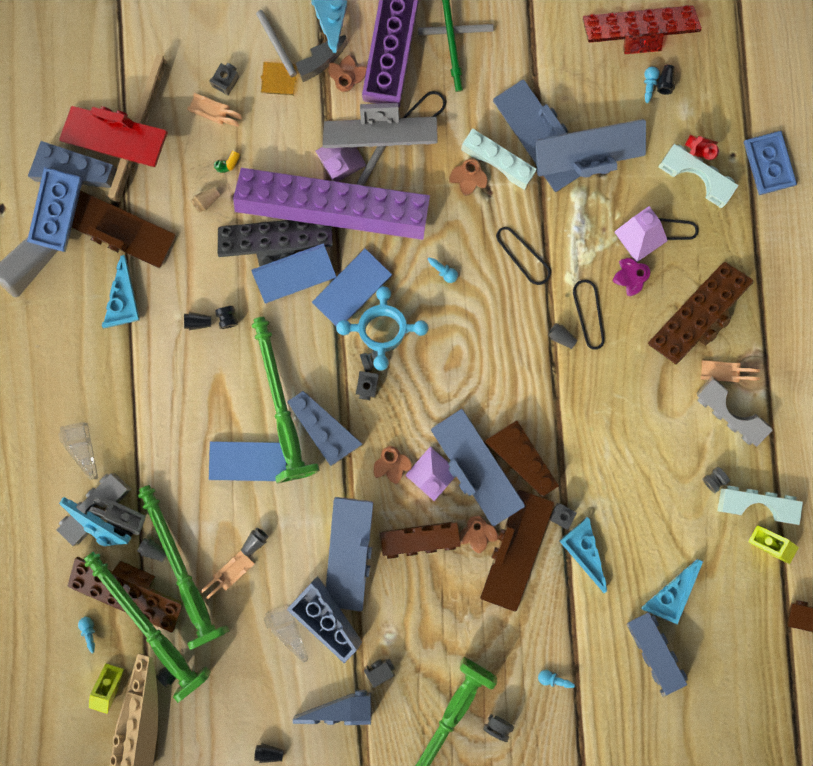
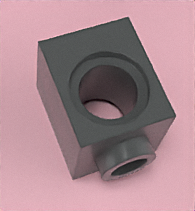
(562, 516)

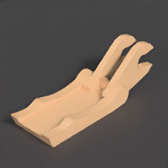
(213, 110)
(726, 371)
(230, 573)

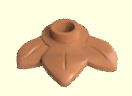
(346, 71)
(468, 179)
(392, 468)
(478, 536)

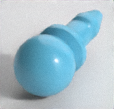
(651, 75)
(449, 274)
(86, 626)
(547, 678)

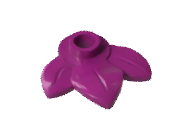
(629, 278)

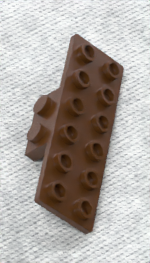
(121, 230)
(701, 314)
(517, 552)
(157, 607)

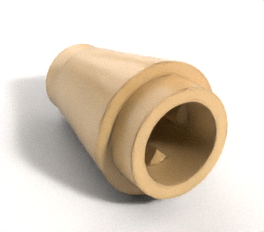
(205, 199)

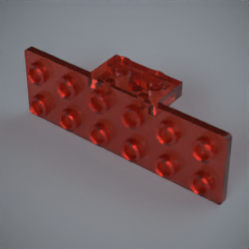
(641, 29)

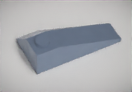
(352, 709)

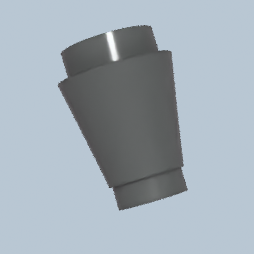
(562, 336)
(255, 540)
(151, 550)

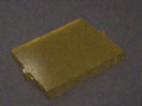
(277, 79)

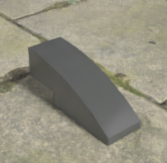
(320, 59)

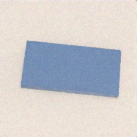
(55, 209)
(294, 273)
(352, 288)
(245, 461)

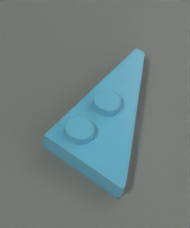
(331, 17)
(122, 302)
(94, 525)
(582, 548)
(673, 597)

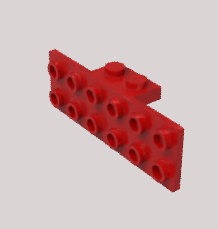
(113, 135)

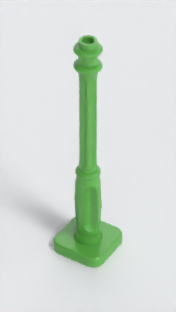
(286, 429)
(189, 592)
(161, 646)
(458, 706)

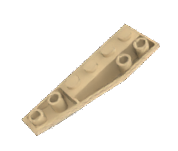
(138, 719)

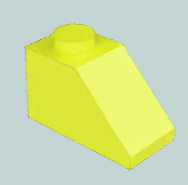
(773, 544)
(105, 688)

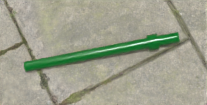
(456, 71)

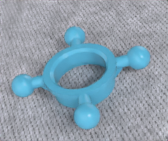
(383, 294)

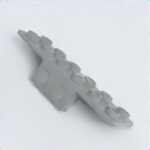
(380, 127)

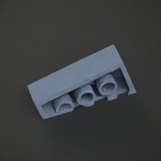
(93, 171)
(326, 432)
(325, 620)
(656, 654)

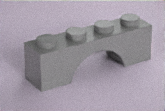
(752, 428)
(111, 488)

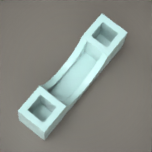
(510, 165)
(718, 187)
(783, 510)

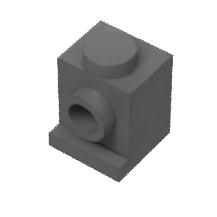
(226, 84)
(372, 379)
(380, 671)

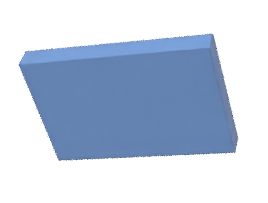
(770, 163)

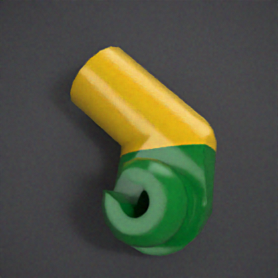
(227, 165)

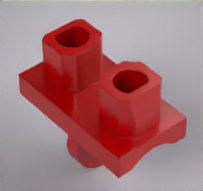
(703, 147)

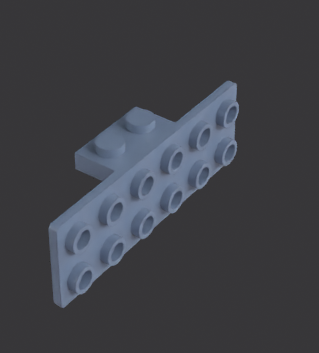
(532, 122)
(591, 149)
(477, 468)
(349, 552)

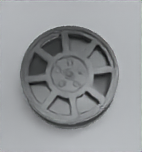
(498, 728)

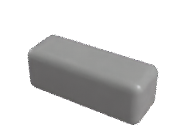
(22, 266)

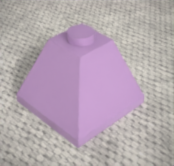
(340, 161)
(642, 234)
(431, 474)

